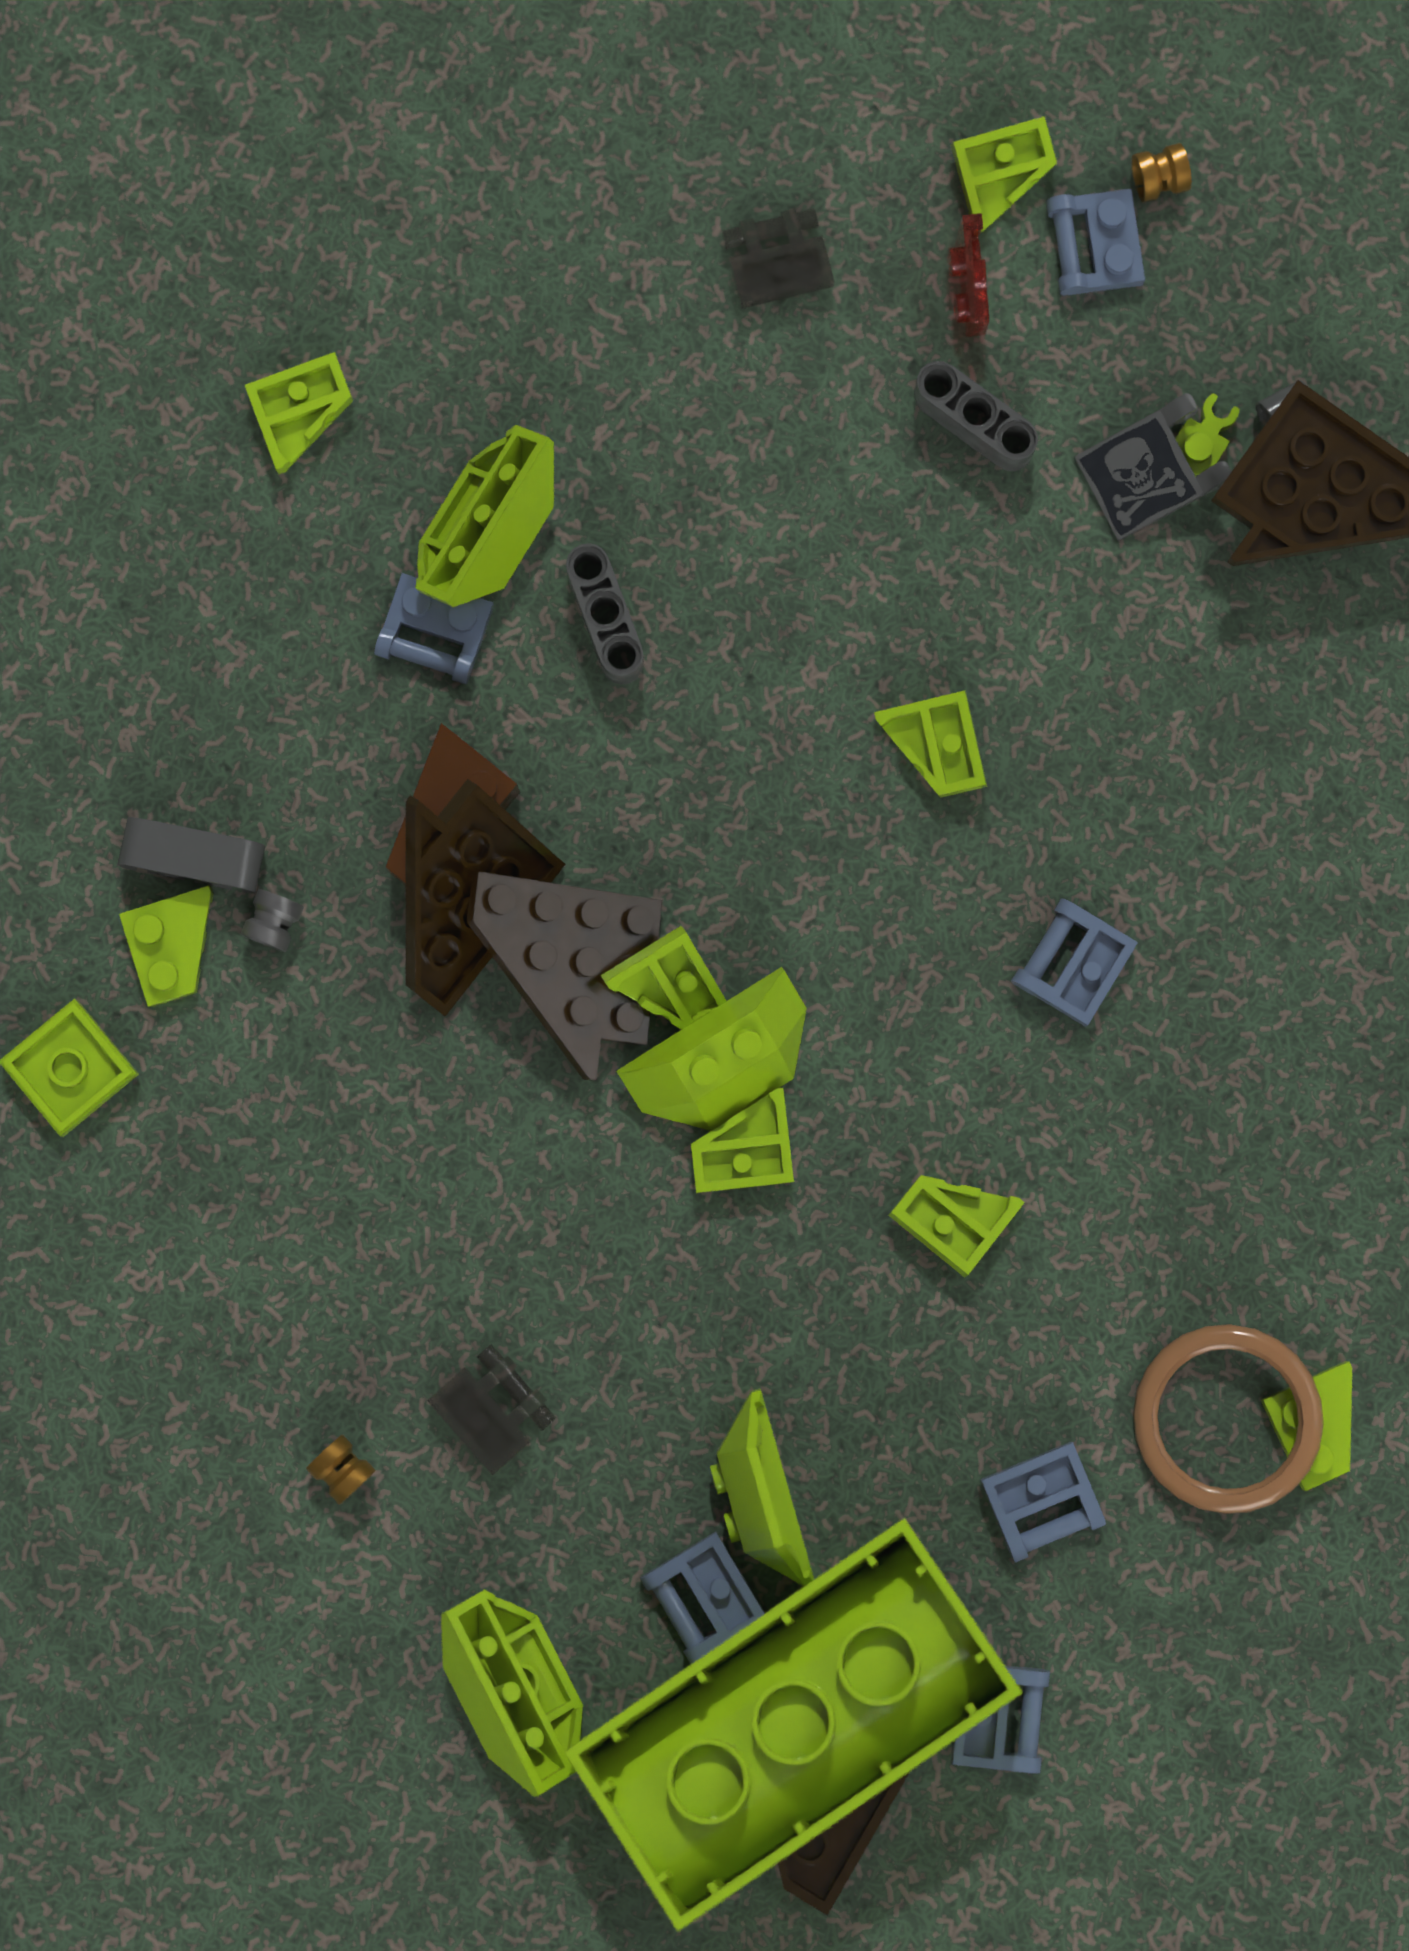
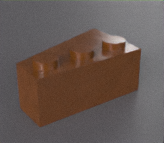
(445, 771)

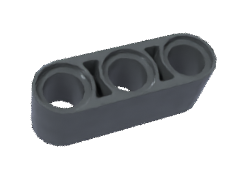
(965, 395)
(602, 591)
(192, 854)

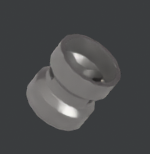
(272, 920)

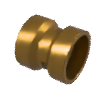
(1161, 172)
(349, 1477)

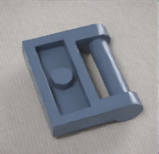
(1111, 240)
(458, 624)
(1089, 970)
(1036, 1486)
(716, 1586)
(985, 1742)

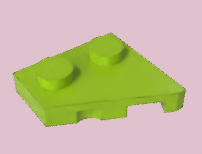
(1002, 166)
(298, 406)
(938, 741)
(168, 944)
(668, 980)
(746, 1149)
(954, 1219)
(1335, 1447)

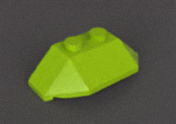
(488, 519)
(723, 1057)
(759, 1493)
(512, 1689)

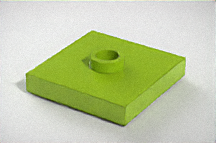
(68, 1067)

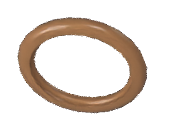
(1279, 1357)

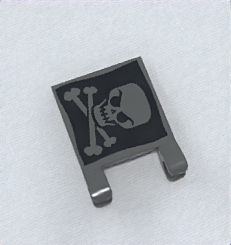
(1144, 473)

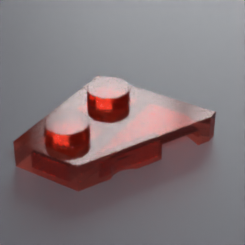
(966, 262)

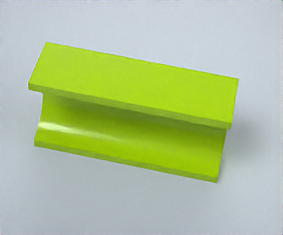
(792, 1723)

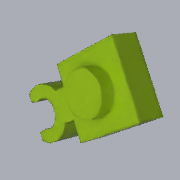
(1202, 441)

